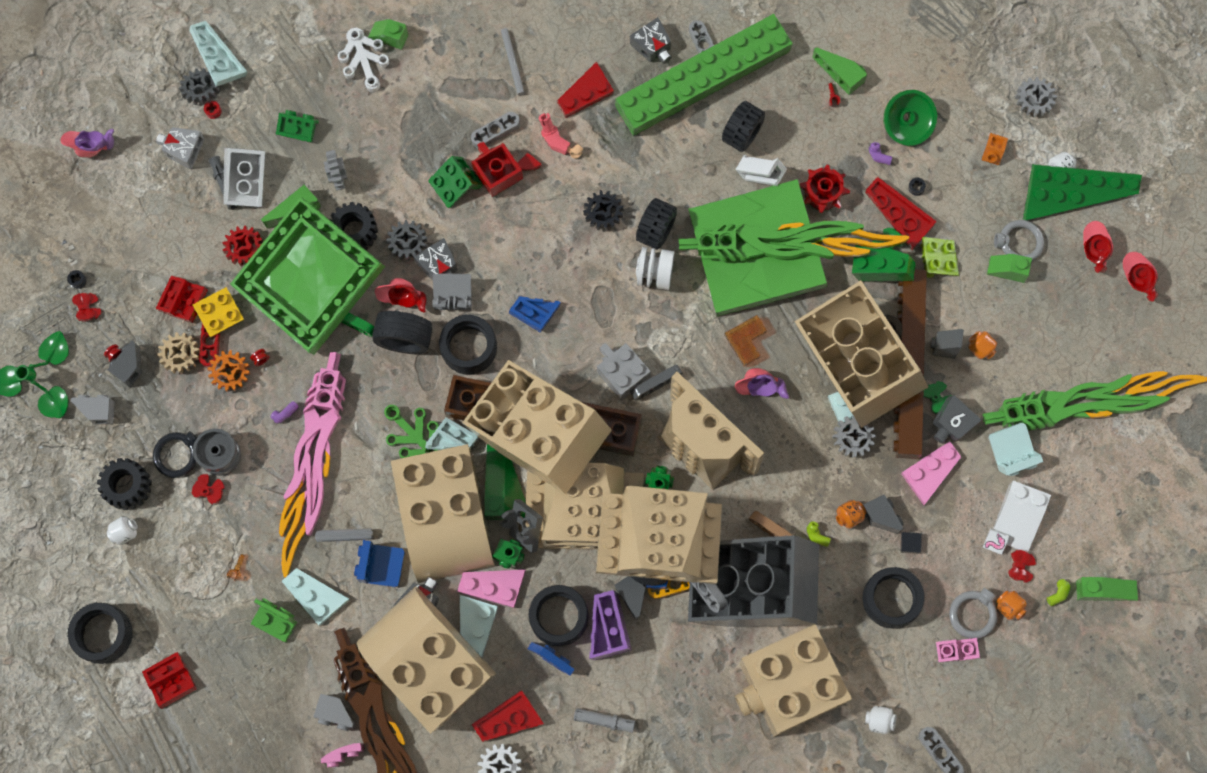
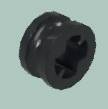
(917, 192)
(75, 274)

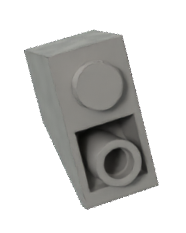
(96, 409)
(333, 710)

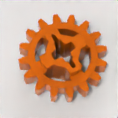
(221, 372)

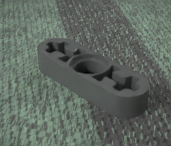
(655, 383)

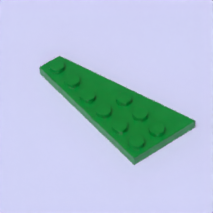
(1067, 188)

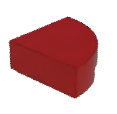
(529, 163)

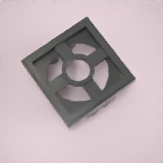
(530, 535)

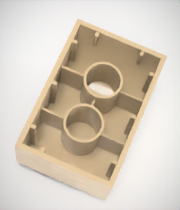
(861, 354)
(442, 513)
(424, 660)

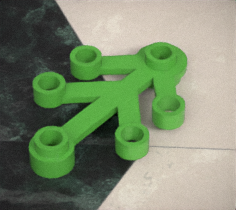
(415, 436)

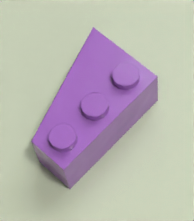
(609, 628)

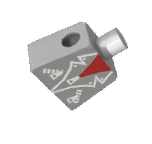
(181, 145)

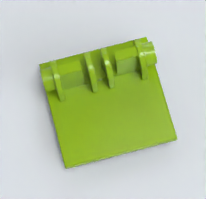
(939, 257)

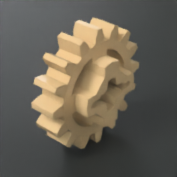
(173, 359)

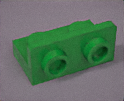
(296, 126)

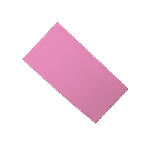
(958, 650)
(337, 756)

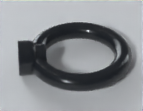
(188, 439)

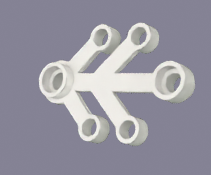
(363, 56)

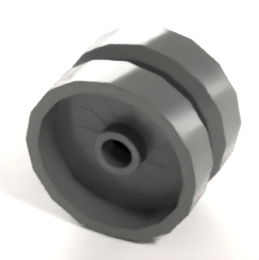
(206, 450)

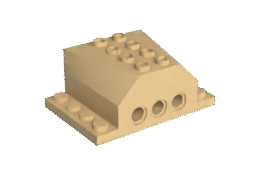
(705, 437)
(574, 517)
(659, 535)

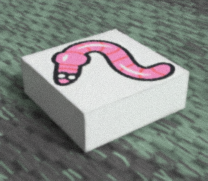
(996, 541)

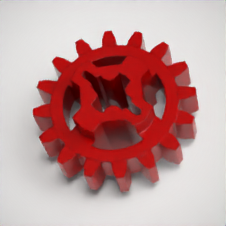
(239, 240)

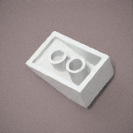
(243, 177)
(1021, 514)

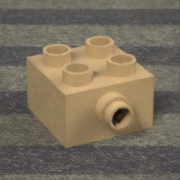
(792, 681)

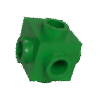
(660, 473)
(504, 548)

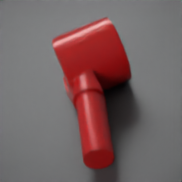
(833, 95)

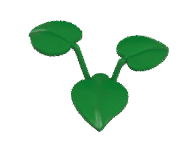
(55, 401)

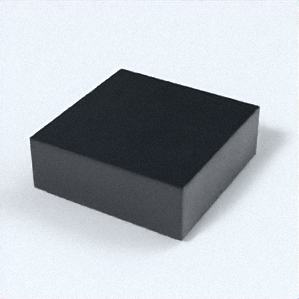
(911, 542)

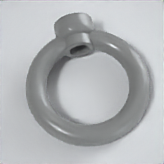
(1001, 240)
(986, 598)

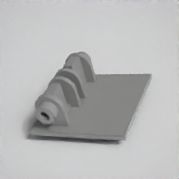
(452, 292)

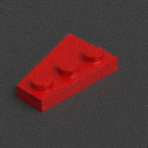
(585, 91)
(508, 718)

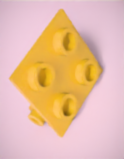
(218, 312)

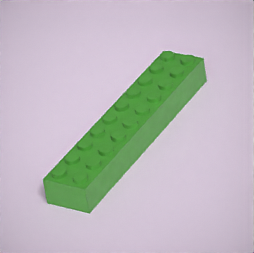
(703, 74)

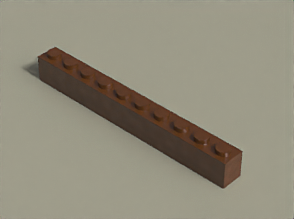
(910, 413)

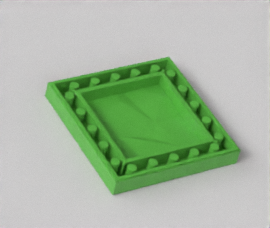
(307, 275)
(761, 278)

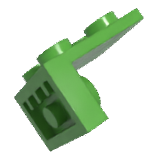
(273, 621)

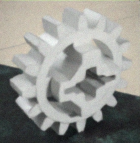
(500, 757)

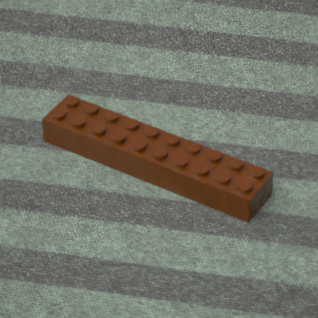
(625, 425)

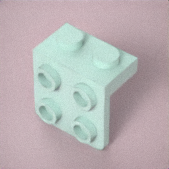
(1014, 450)

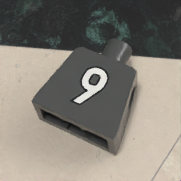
(954, 420)

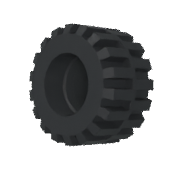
(743, 126)
(357, 212)
(656, 223)
(112, 475)

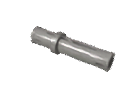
(609, 721)

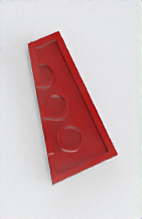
(900, 212)

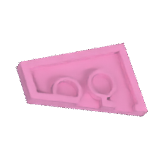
(930, 471)
(493, 586)

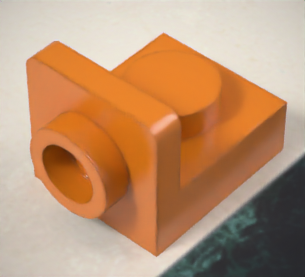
(994, 149)

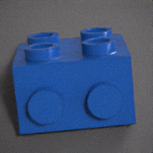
(379, 564)

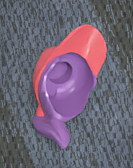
(88, 143)
(761, 383)

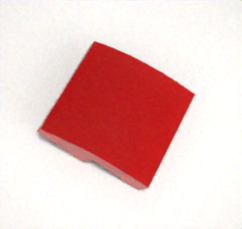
(179, 298)
(169, 680)

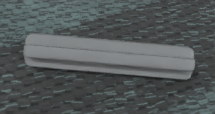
(344, 535)

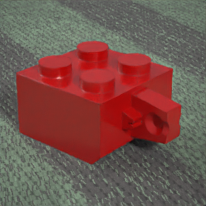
(496, 168)

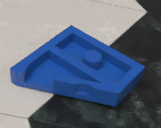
(534, 311)
(547, 654)

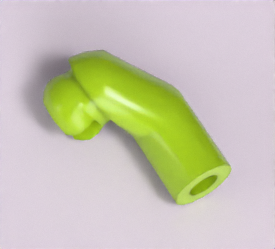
(815, 535)
(1062, 593)

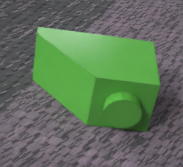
(390, 32)
(1010, 267)

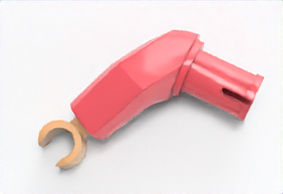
(555, 142)

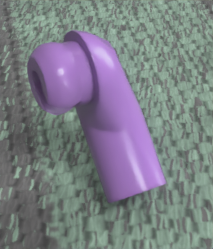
(877, 155)
(279, 417)

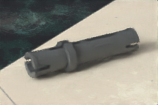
(218, 169)

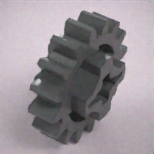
(198, 87)
(399, 236)

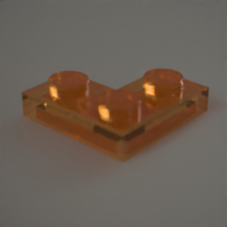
(741, 339)

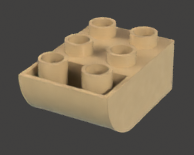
(537, 426)

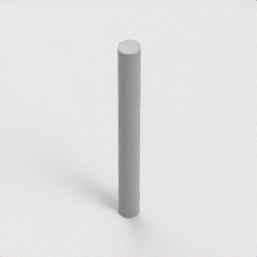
(512, 61)

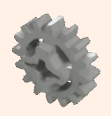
(1042, 93)
(335, 170)
(853, 444)

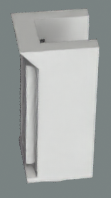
(761, 170)

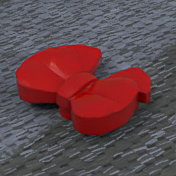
(83, 301)
(212, 493)
(1021, 559)

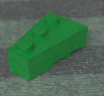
(883, 265)

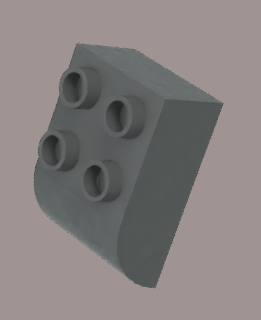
(763, 584)

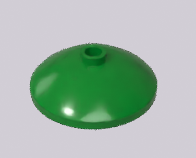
(920, 121)

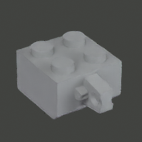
(622, 369)

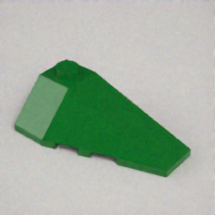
(500, 485)

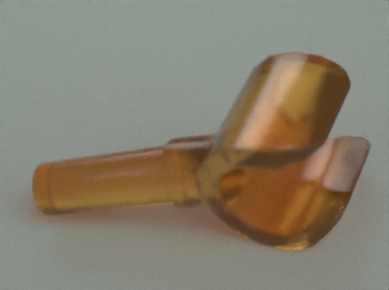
(236, 569)

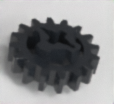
(608, 204)

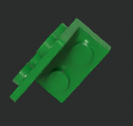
(454, 180)

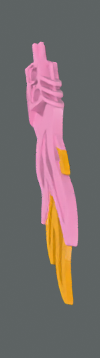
(312, 474)

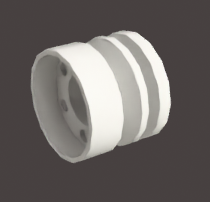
(655, 268)

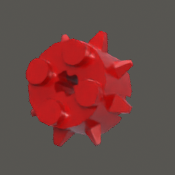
(817, 183)

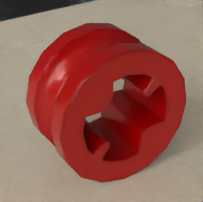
(217, 112)
(112, 352)
(259, 357)

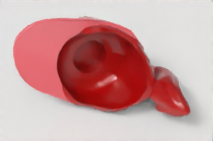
(1097, 245)
(1141, 274)
(401, 293)

